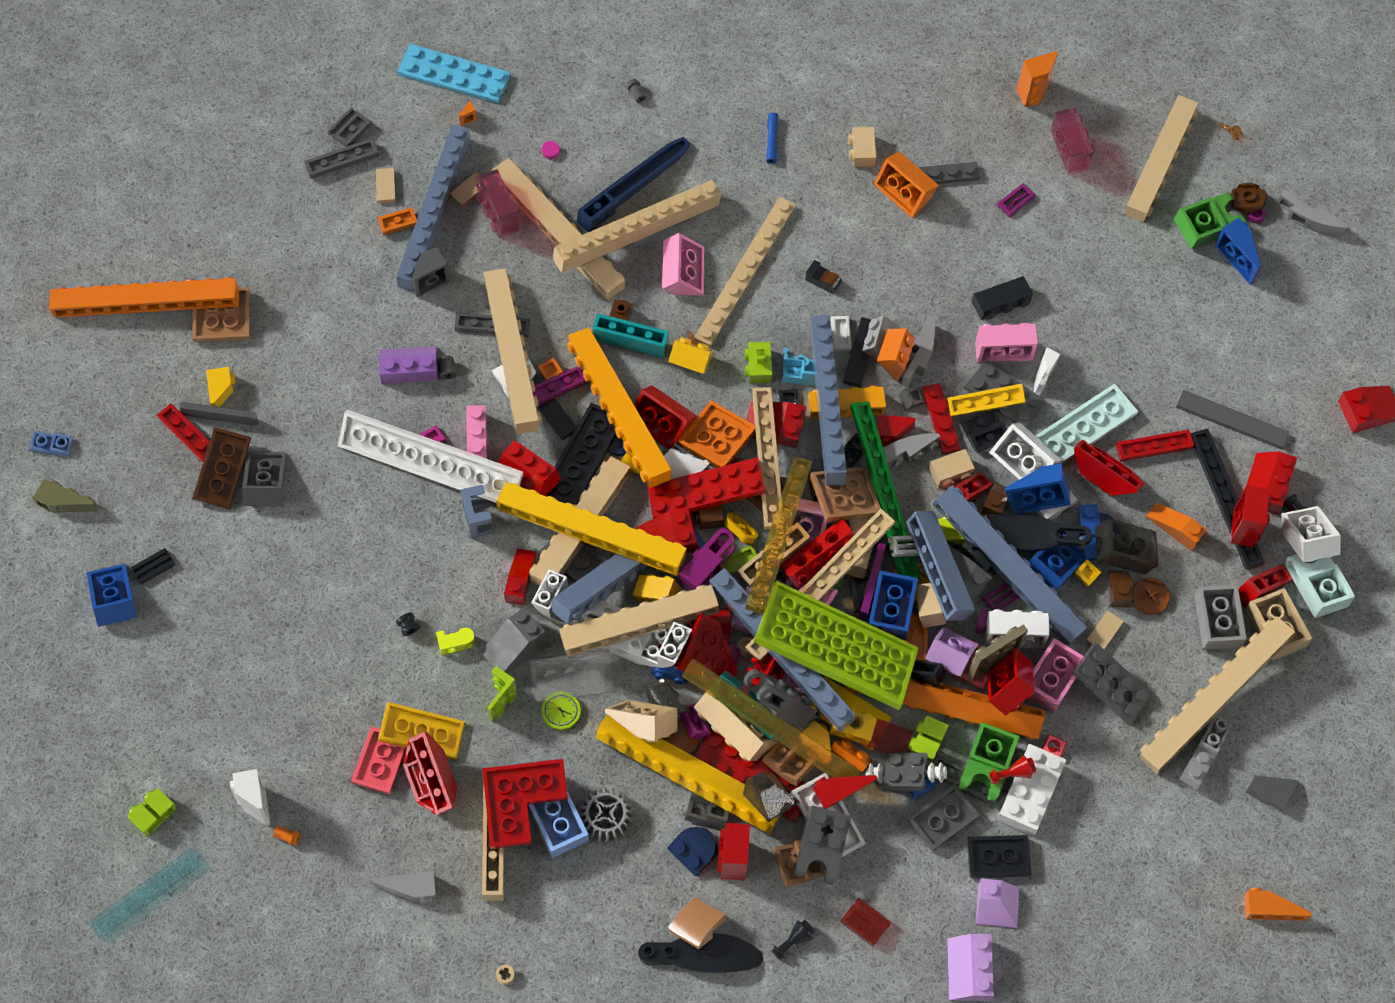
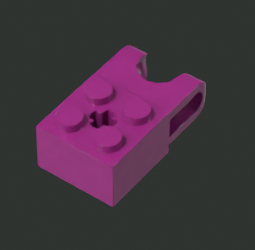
(707, 561)

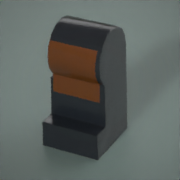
(823, 277)

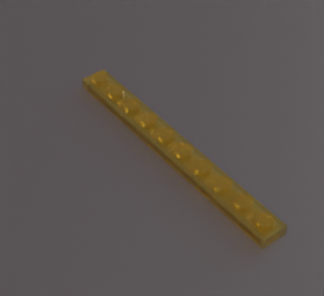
(778, 535)
(767, 721)

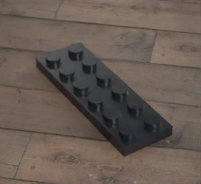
(583, 455)

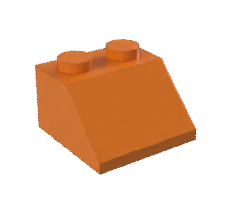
(896, 351)

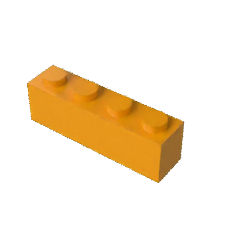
(872, 394)

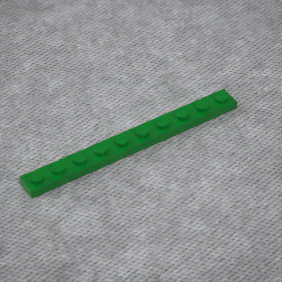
(882, 481)

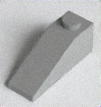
(414, 887)

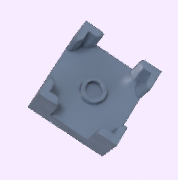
(470, 508)

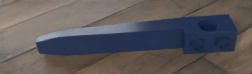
(606, 202)

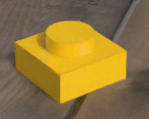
(1086, 573)

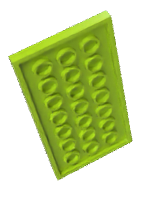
(837, 645)

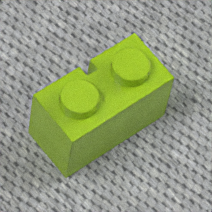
(929, 737)
(151, 812)

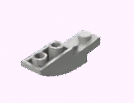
(1314, 219)
(921, 351)
(910, 448)
(1206, 751)

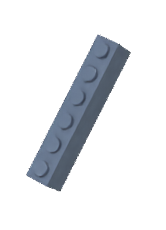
(940, 566)
(595, 587)

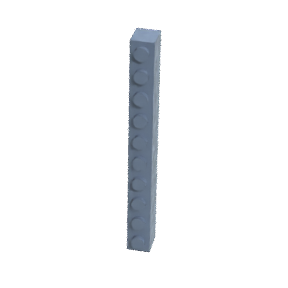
(434, 203)
(828, 400)
(1009, 564)
(807, 679)

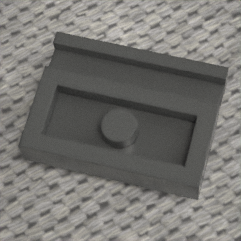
(349, 127)

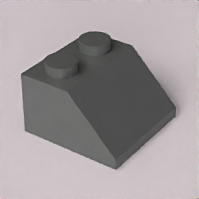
(430, 272)

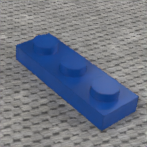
(1090, 518)

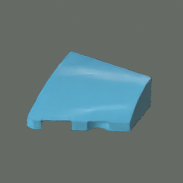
(801, 366)

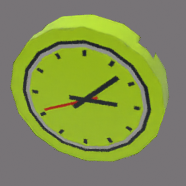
(561, 713)

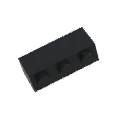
(1002, 298)

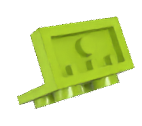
(507, 691)

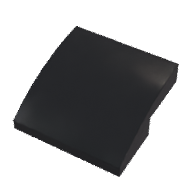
(983, 429)

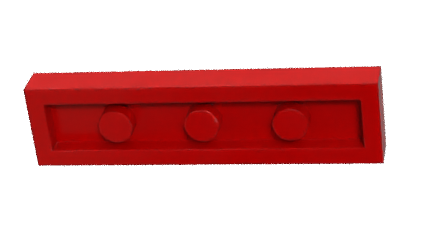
(941, 418)
(184, 431)
(1154, 445)

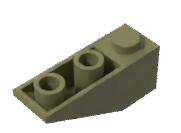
(59, 499)

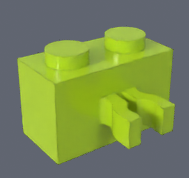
(759, 362)

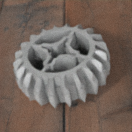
(612, 809)

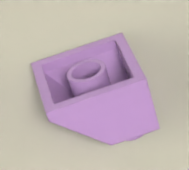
(997, 903)

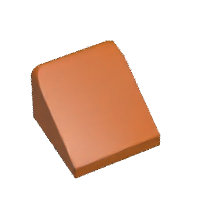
(467, 115)

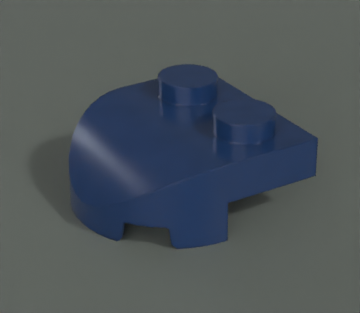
(694, 848)

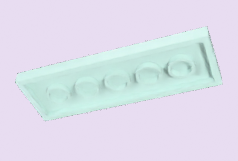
(1088, 422)

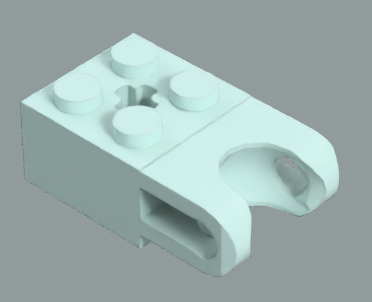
(1320, 585)

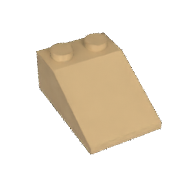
(645, 719)

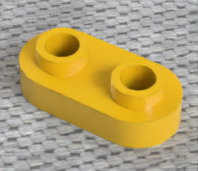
(740, 528)

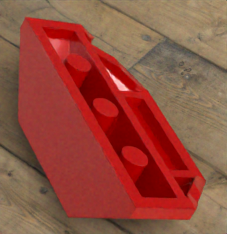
(1105, 470)
(429, 774)

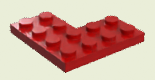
(510, 791)

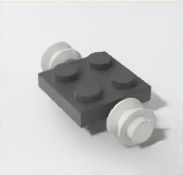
(907, 772)

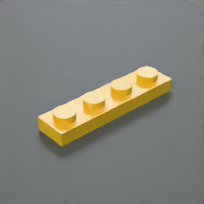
(986, 400)

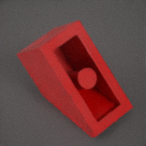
(893, 427)

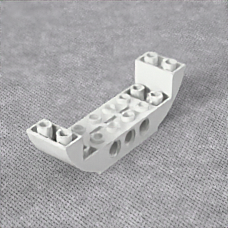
(640, 650)

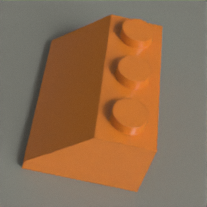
(1035, 78)
(905, 184)

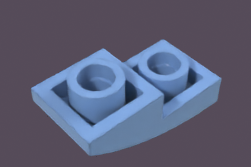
(51, 444)

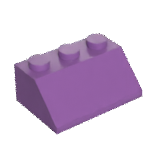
(408, 365)

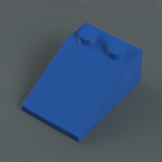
(1239, 249)
(1040, 490)
(1057, 564)
(111, 595)

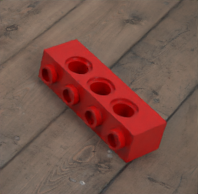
(817, 553)

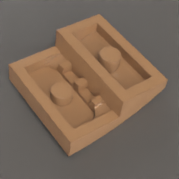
(787, 764)
(786, 860)
(697, 922)

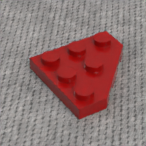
(708, 647)

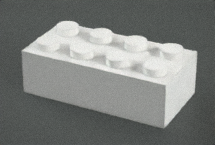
(1030, 797)

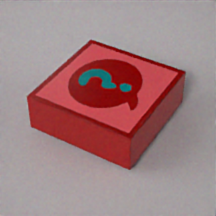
(1054, 745)

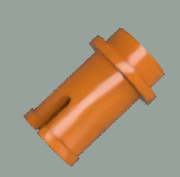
(287, 835)

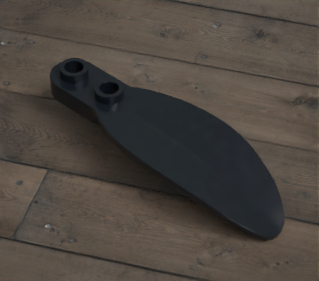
(1037, 533)
(718, 955)

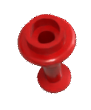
(1021, 768)

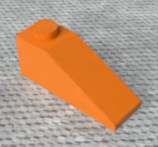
(1177, 525)
(1270, 906)

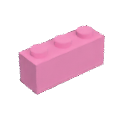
(477, 430)

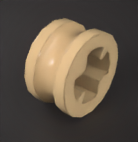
(499, 976)

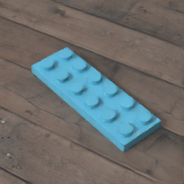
(453, 73)

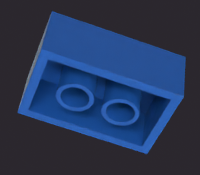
(893, 603)

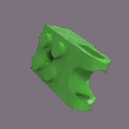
(1205, 219)
(983, 760)

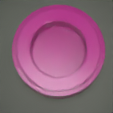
(550, 150)

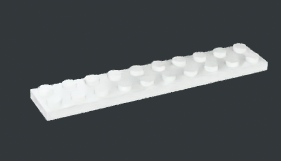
(424, 456)

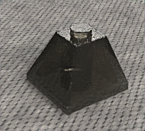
(769, 795)

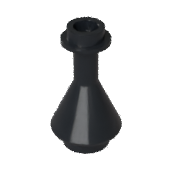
(800, 933)

